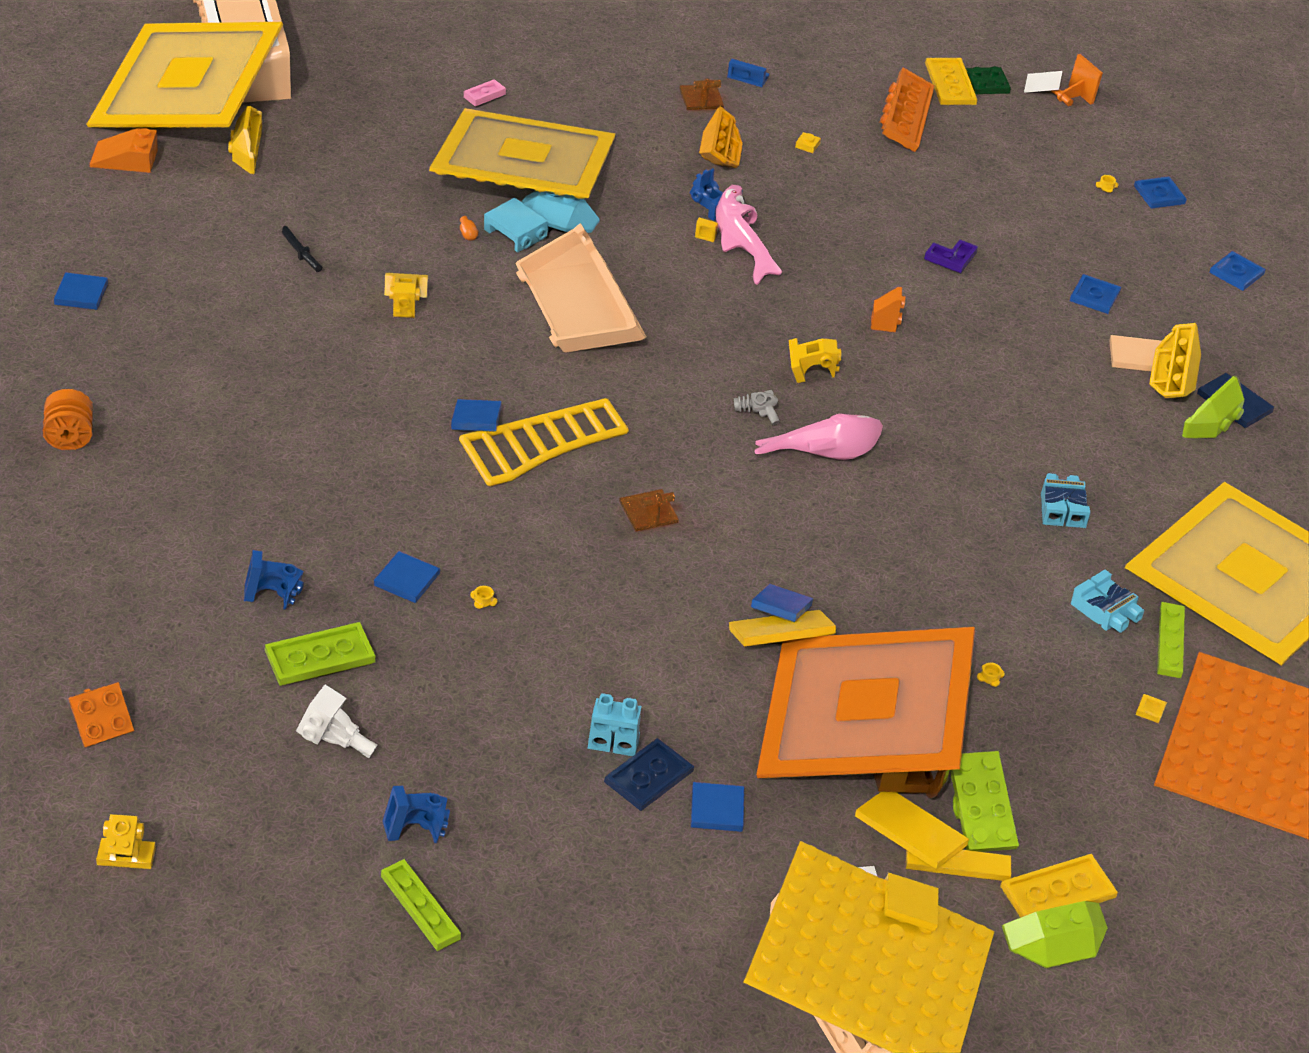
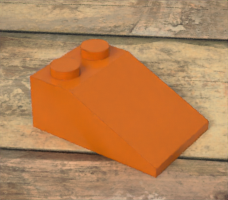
(127, 151)

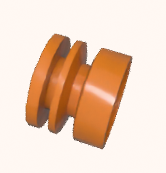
(68, 419)

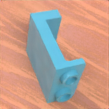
(517, 223)

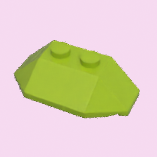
(1216, 412)
(1058, 934)

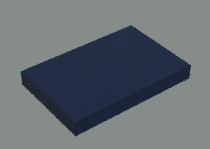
(1254, 406)
(649, 774)

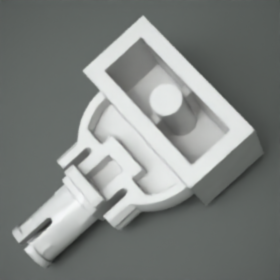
(329, 722)

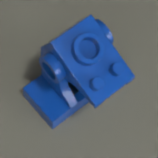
(706, 192)
(285, 579)
(415, 808)

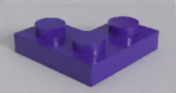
(953, 259)

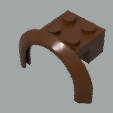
(912, 782)

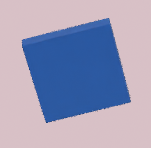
(1160, 192)
(1237, 270)
(81, 291)
(1095, 293)
(476, 415)
(406, 577)
(782, 602)
(717, 806)

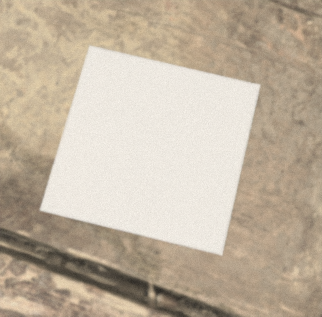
(1043, 81)

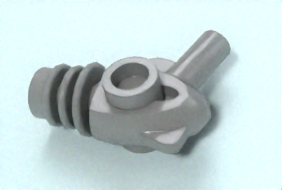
(760, 402)

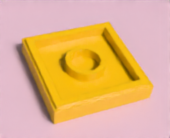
(911, 902)

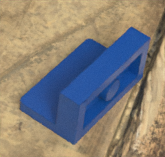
(747, 73)

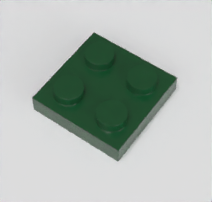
(988, 80)

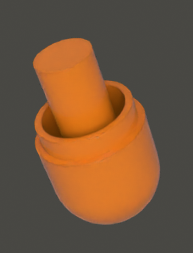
(468, 229)

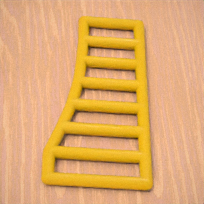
(545, 454)

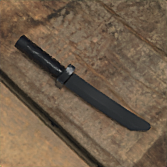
(303, 252)

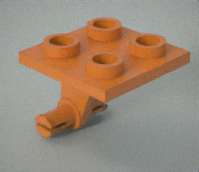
(1083, 82)
(101, 714)

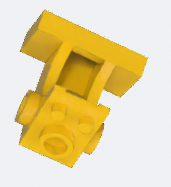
(404, 291)
(813, 353)
(125, 837)

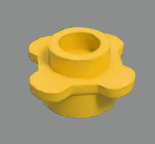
(1107, 183)
(483, 597)
(991, 674)

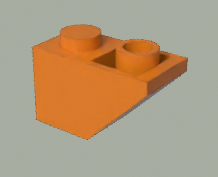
(886, 311)

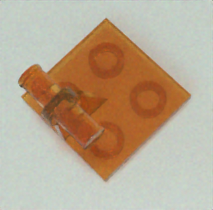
(702, 95)
(649, 509)

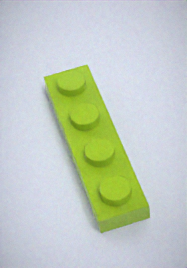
(1171, 640)
(420, 905)

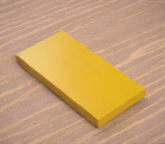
(951, 81)
(778, 629)
(912, 828)
(1059, 886)

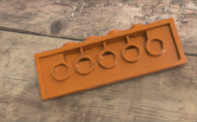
(906, 109)

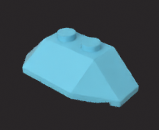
(562, 211)

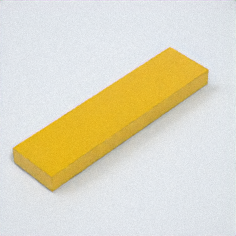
(968, 864)

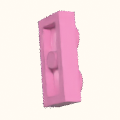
(484, 92)

